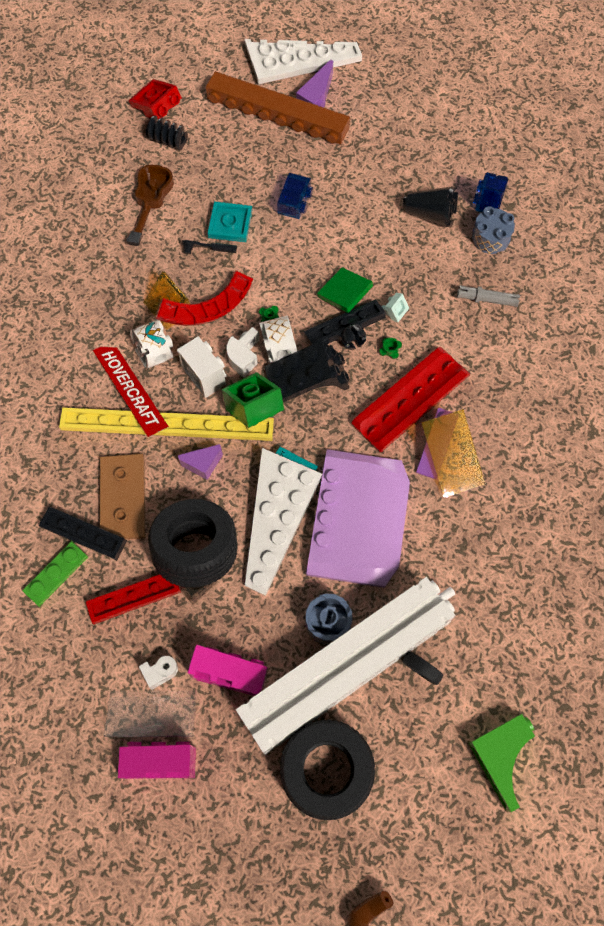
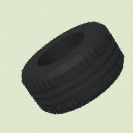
(197, 567)
(361, 777)

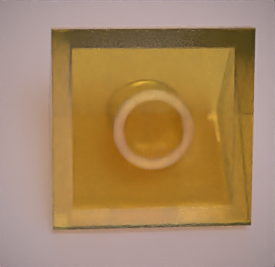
(164, 288)

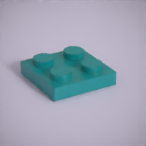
(230, 221)

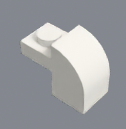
(239, 352)

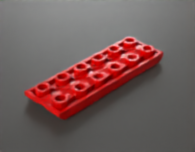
(409, 399)

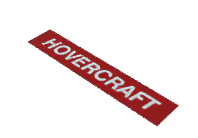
(131, 390)

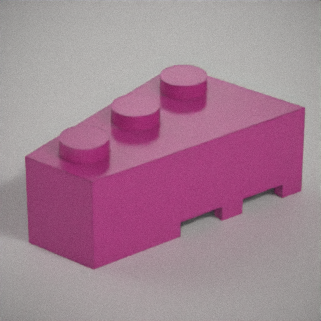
(157, 760)

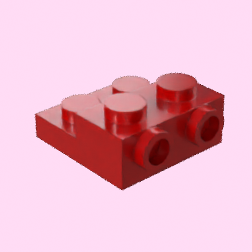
(156, 98)

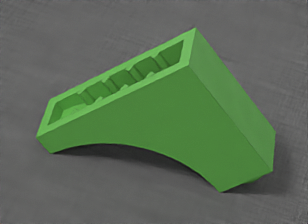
(497, 754)

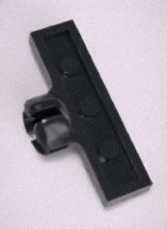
(347, 326)

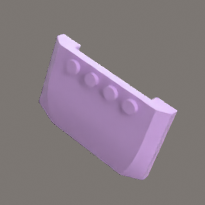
(359, 519)

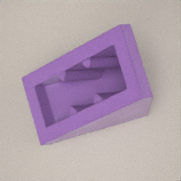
(202, 461)

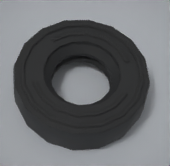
(422, 668)

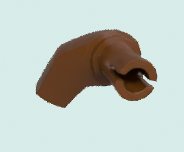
(370, 909)

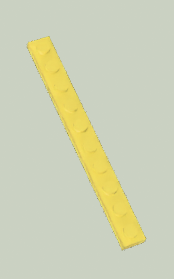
(179, 424)

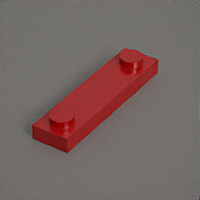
(130, 598)

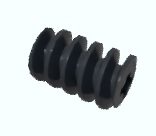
(166, 133)

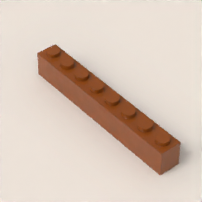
(278, 108)

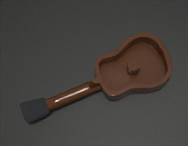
(153, 186)

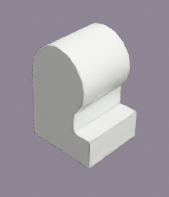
(159, 673)

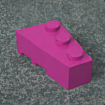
(227, 670)

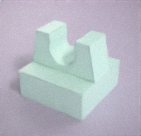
(396, 307)

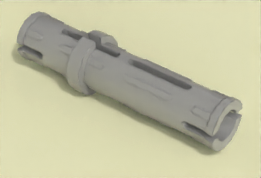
(479, 294)

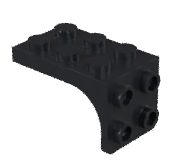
(307, 370)

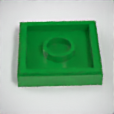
(345, 289)

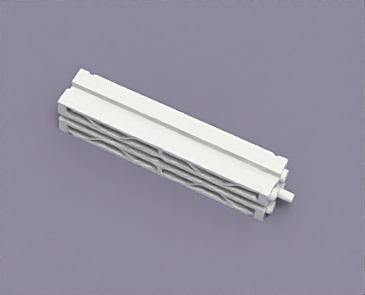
(346, 664)

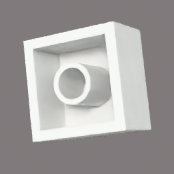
(202, 366)

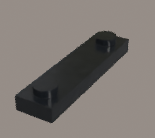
(83, 533)

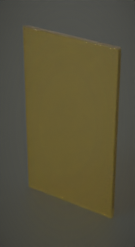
(453, 453)

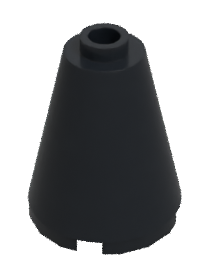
(433, 204)

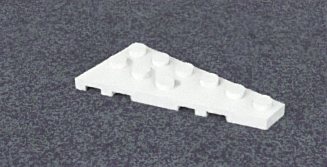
(297, 58)
(280, 504)

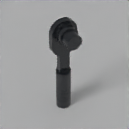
(189, 245)

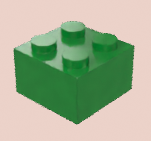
(253, 399)

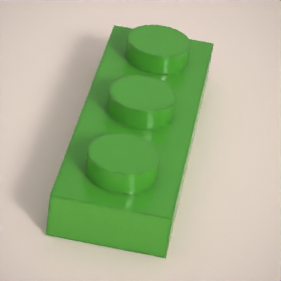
(55, 574)

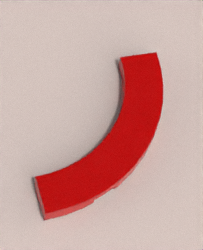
(209, 310)

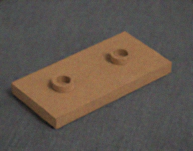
(123, 495)

